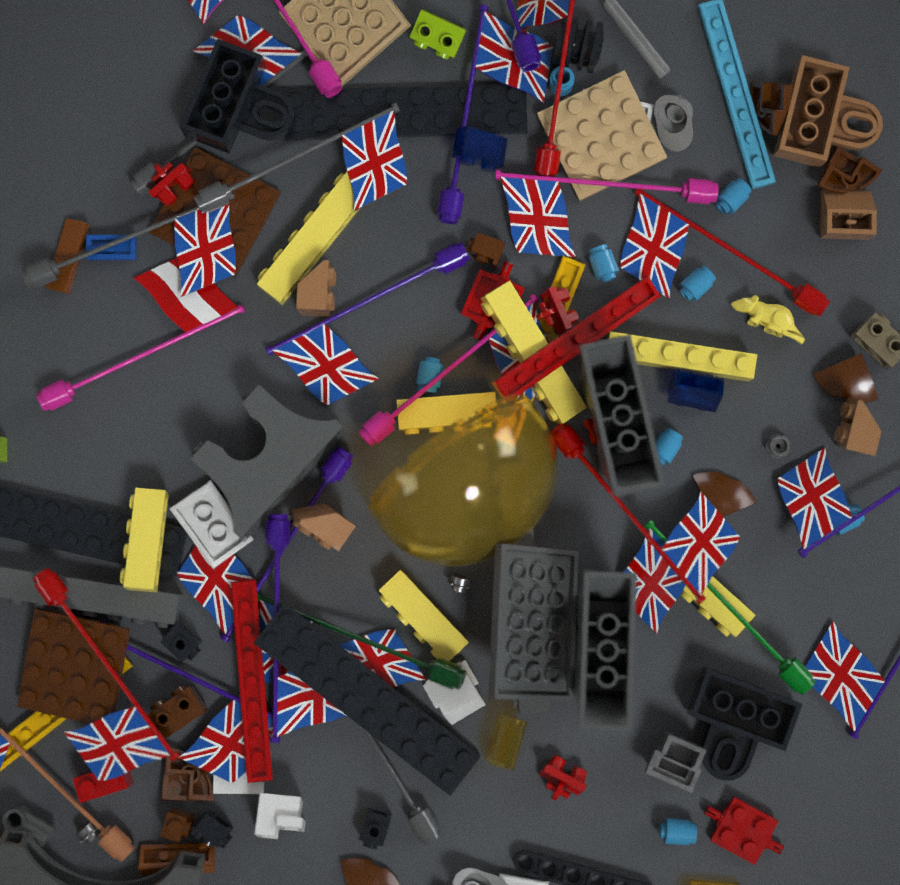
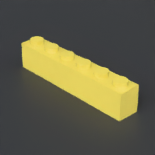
(310, 242)
(525, 339)
(692, 357)

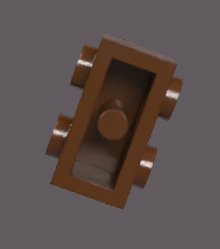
(176, 710)

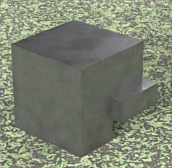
(676, 761)

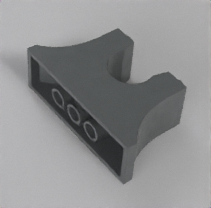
(620, 416)
(262, 483)
(605, 650)

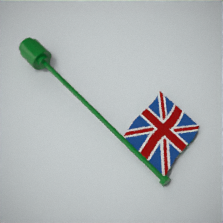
(660, 588)

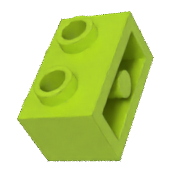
(439, 30)

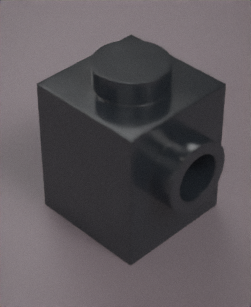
(182, 643)

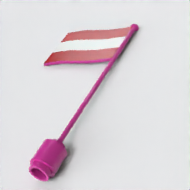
(188, 312)

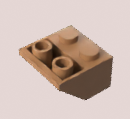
(848, 215)
(315, 293)
(857, 429)
(325, 523)

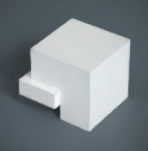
(456, 703)
(278, 813)

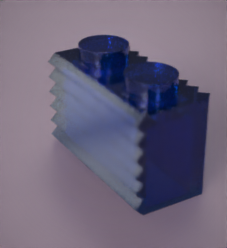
(479, 148)
(696, 390)

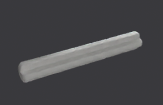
(636, 38)

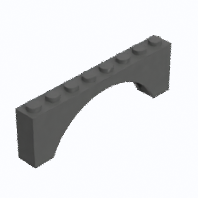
(28, 864)

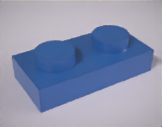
(121, 252)

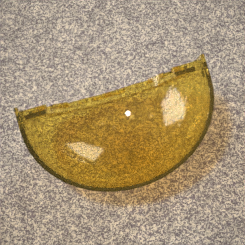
(471, 486)

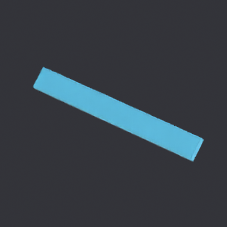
(736, 94)

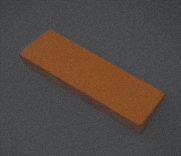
(69, 246)
(157, 856)

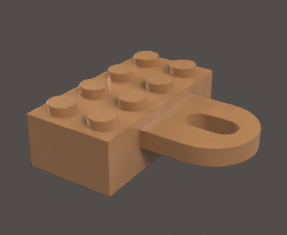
(820, 114)

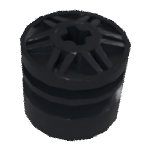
(581, 45)

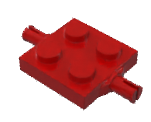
(483, 284)
(743, 830)

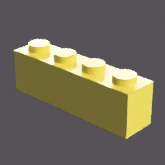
(440, 411)
(145, 540)
(715, 609)
(423, 617)

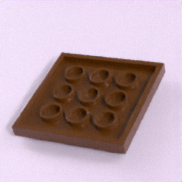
(247, 211)
(64, 672)

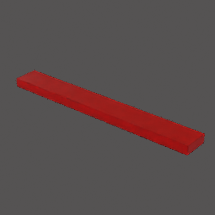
(585, 332)
(251, 682)

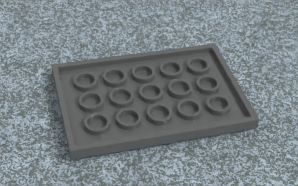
(533, 623)

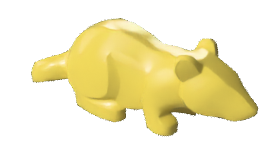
(774, 317)

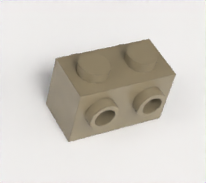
(879, 340)

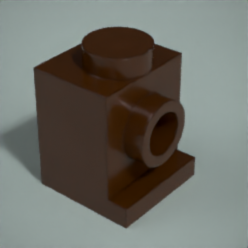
(486, 249)
(177, 824)

